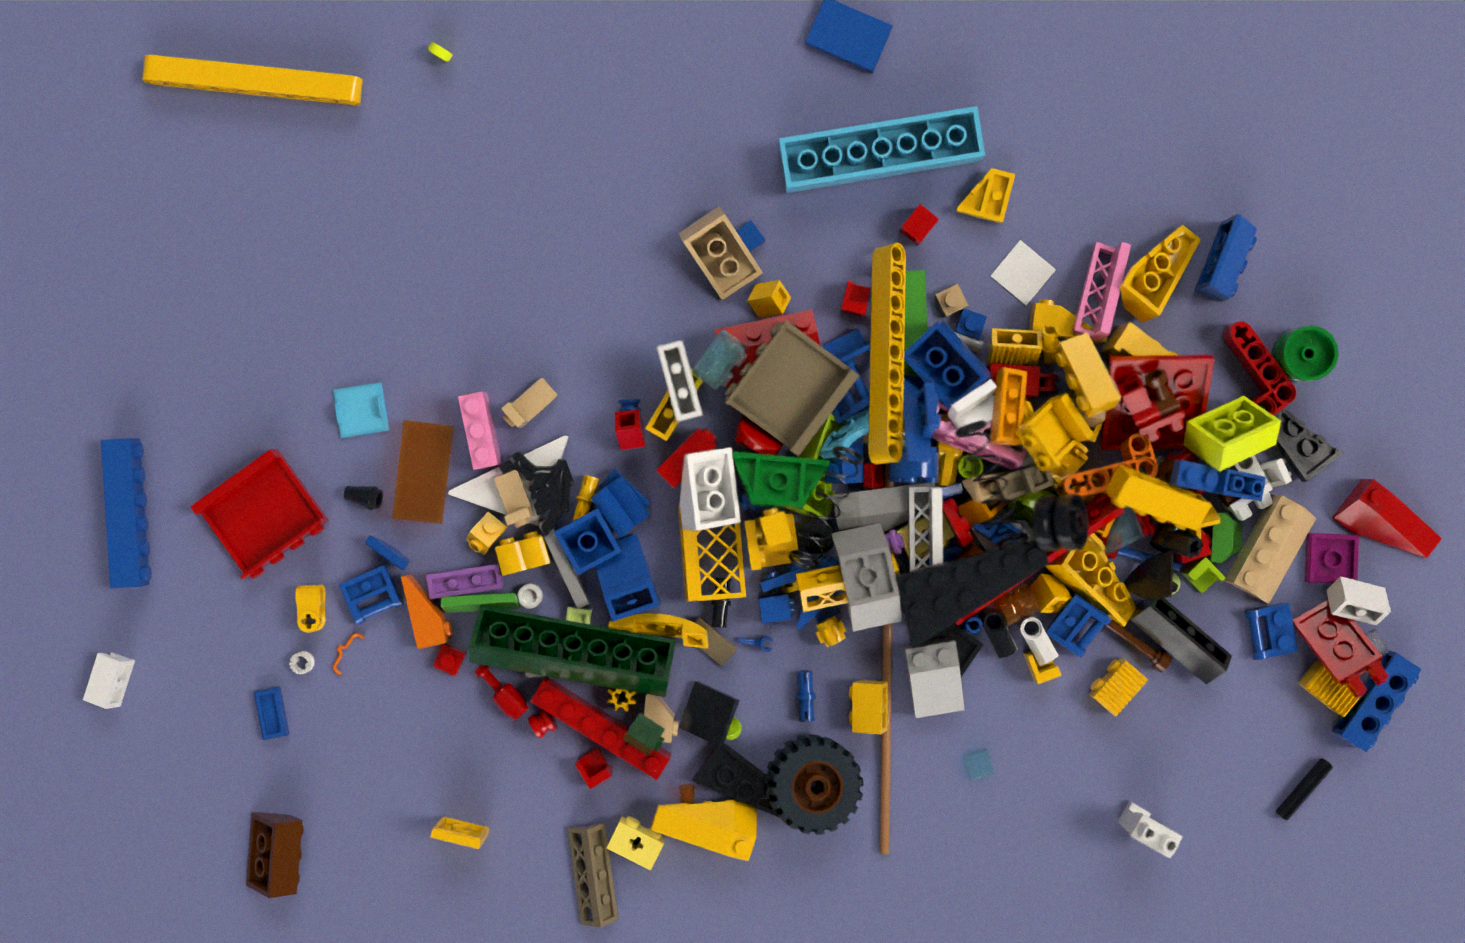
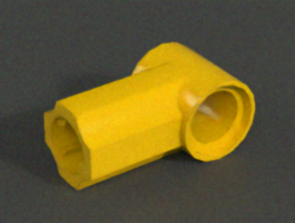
(948, 463)

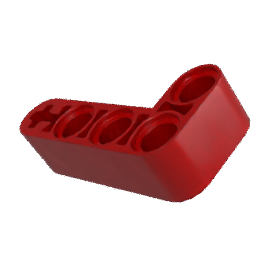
(1255, 367)

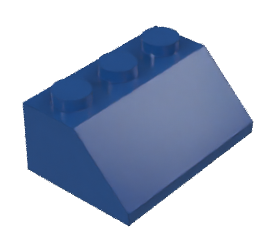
(1227, 258)
(947, 362)

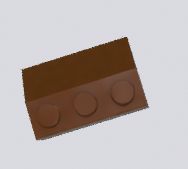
(274, 854)

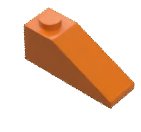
(427, 619)

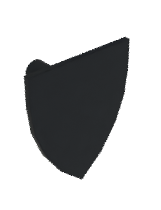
(1153, 577)

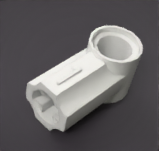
(1038, 642)

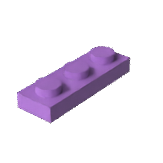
(464, 581)

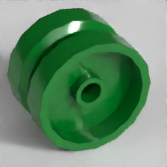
(1306, 353)

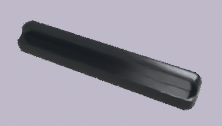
(1304, 789)

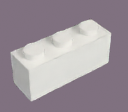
(680, 381)

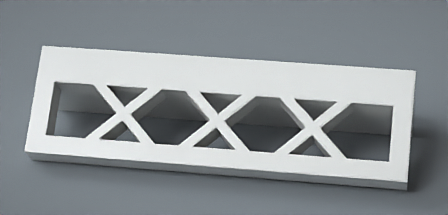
(935, 526)

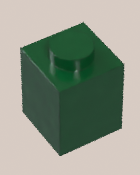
(645, 734)

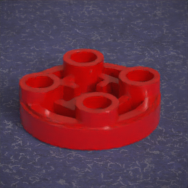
(756, 438)
(957, 524)

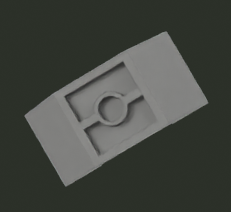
(868, 577)

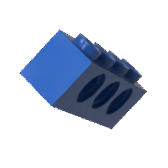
(1378, 717)

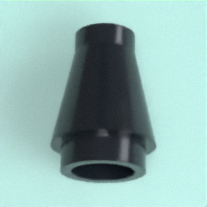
(365, 496)

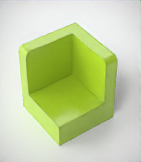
(1202, 574)

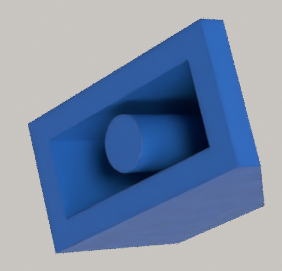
(845, 469)

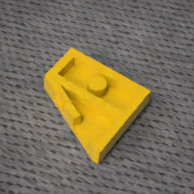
(989, 197)

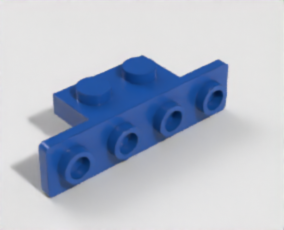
(919, 418)

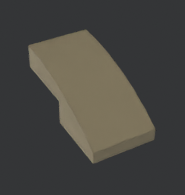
(1024, 481)

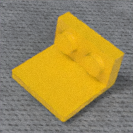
(765, 556)

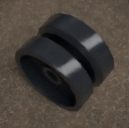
(1060, 522)

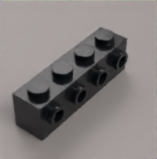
(1182, 638)

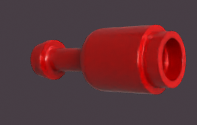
(505, 695)

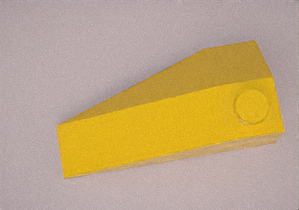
(1157, 274)
(1094, 579)
(716, 826)

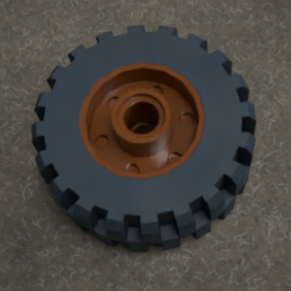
(831, 797)

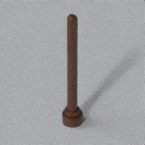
(1159, 659)

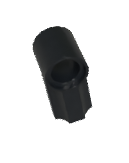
(1172, 538)
(998, 634)

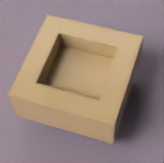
(951, 300)

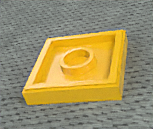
(460, 832)

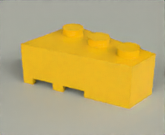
(1132, 341)

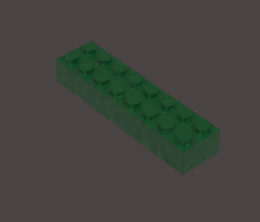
(572, 651)

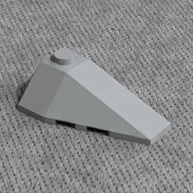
(877, 506)

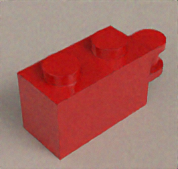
(1032, 381)

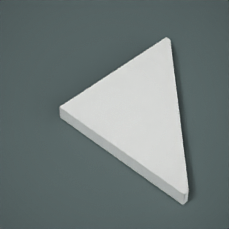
(484, 491)

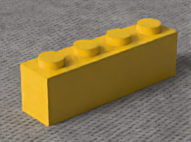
(1157, 498)

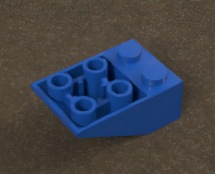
(627, 580)

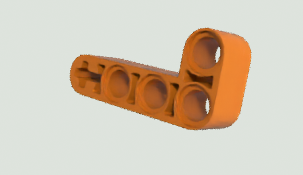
(1131, 459)

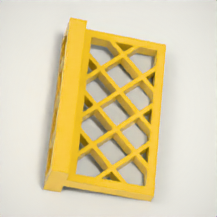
(691, 567)

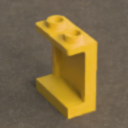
(1053, 432)

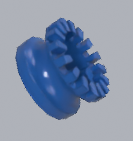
(629, 404)

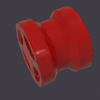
(542, 723)

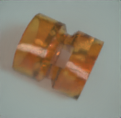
(1016, 604)

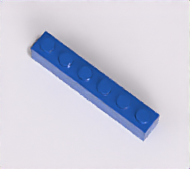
(125, 513)

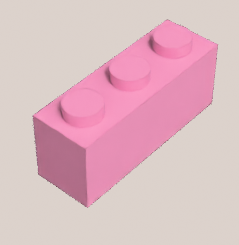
(480, 430)

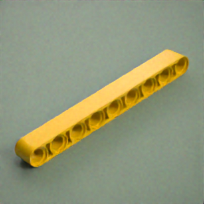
(252, 80)
(887, 354)

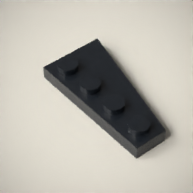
(736, 777)

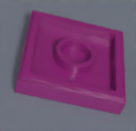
(1331, 557)

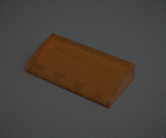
(422, 472)

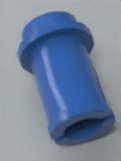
(975, 628)

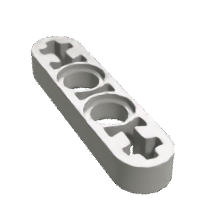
(566, 569)

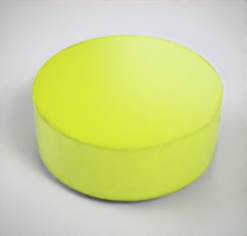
(439, 51)

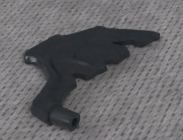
(550, 486)

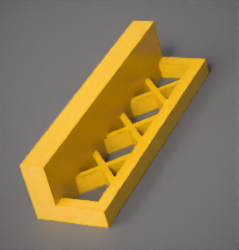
(824, 583)

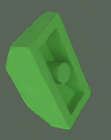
(1226, 538)

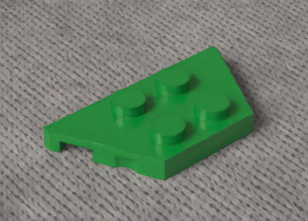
(779, 479)

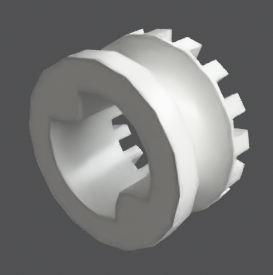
(309, 665)

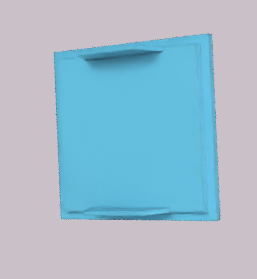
(361, 410)

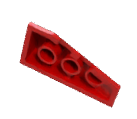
(1383, 517)

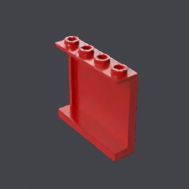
(261, 513)

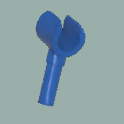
(756, 642)

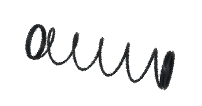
(966, 431)
(845, 458)

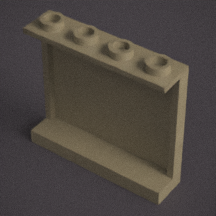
(790, 386)

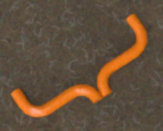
(341, 653)

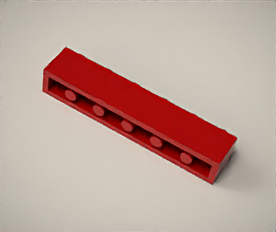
(597, 726)

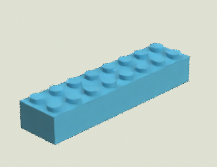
(881, 149)

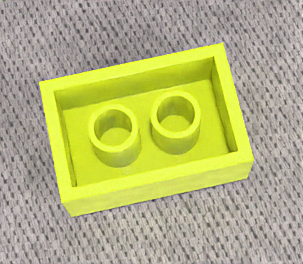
(1231, 433)

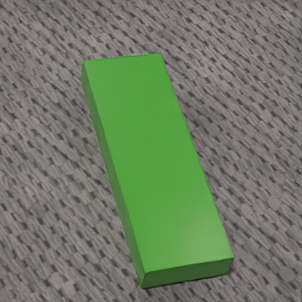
(473, 602)

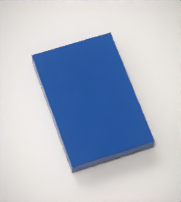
(849, 34)

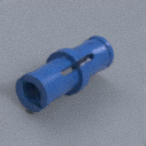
(805, 696)

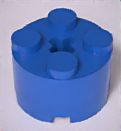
(915, 471)

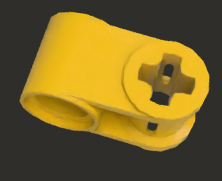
(310, 604)

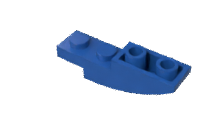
(1222, 482)

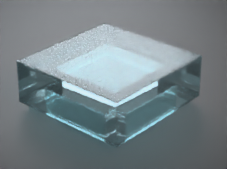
(979, 764)

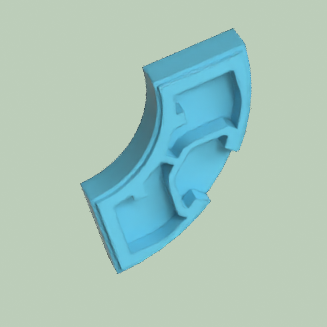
(854, 428)

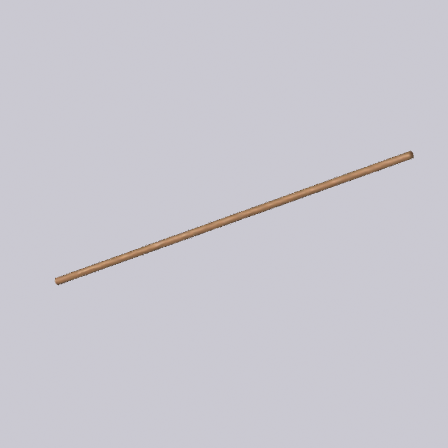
(886, 736)

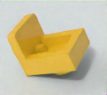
(485, 533)

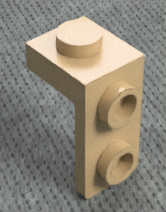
(529, 404)
(514, 499)

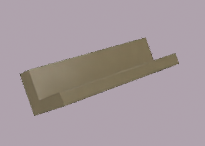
(596, 875)

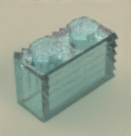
(720, 359)

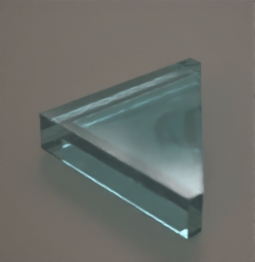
(1124, 531)

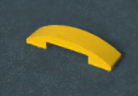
(664, 625)

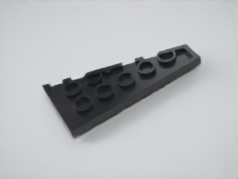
(951, 590)

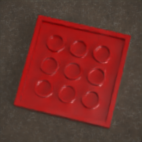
(1186, 378)

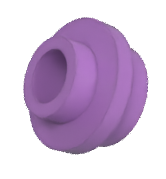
(895, 541)

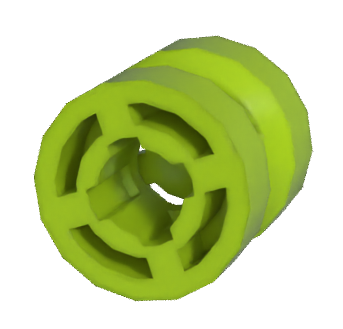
(970, 468)

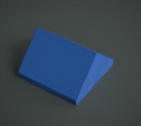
(588, 541)

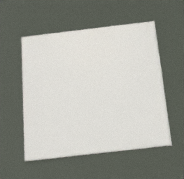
(1023, 272)

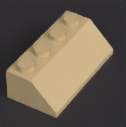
(1270, 548)

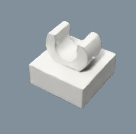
(1276, 472)

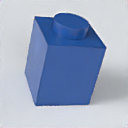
(776, 607)

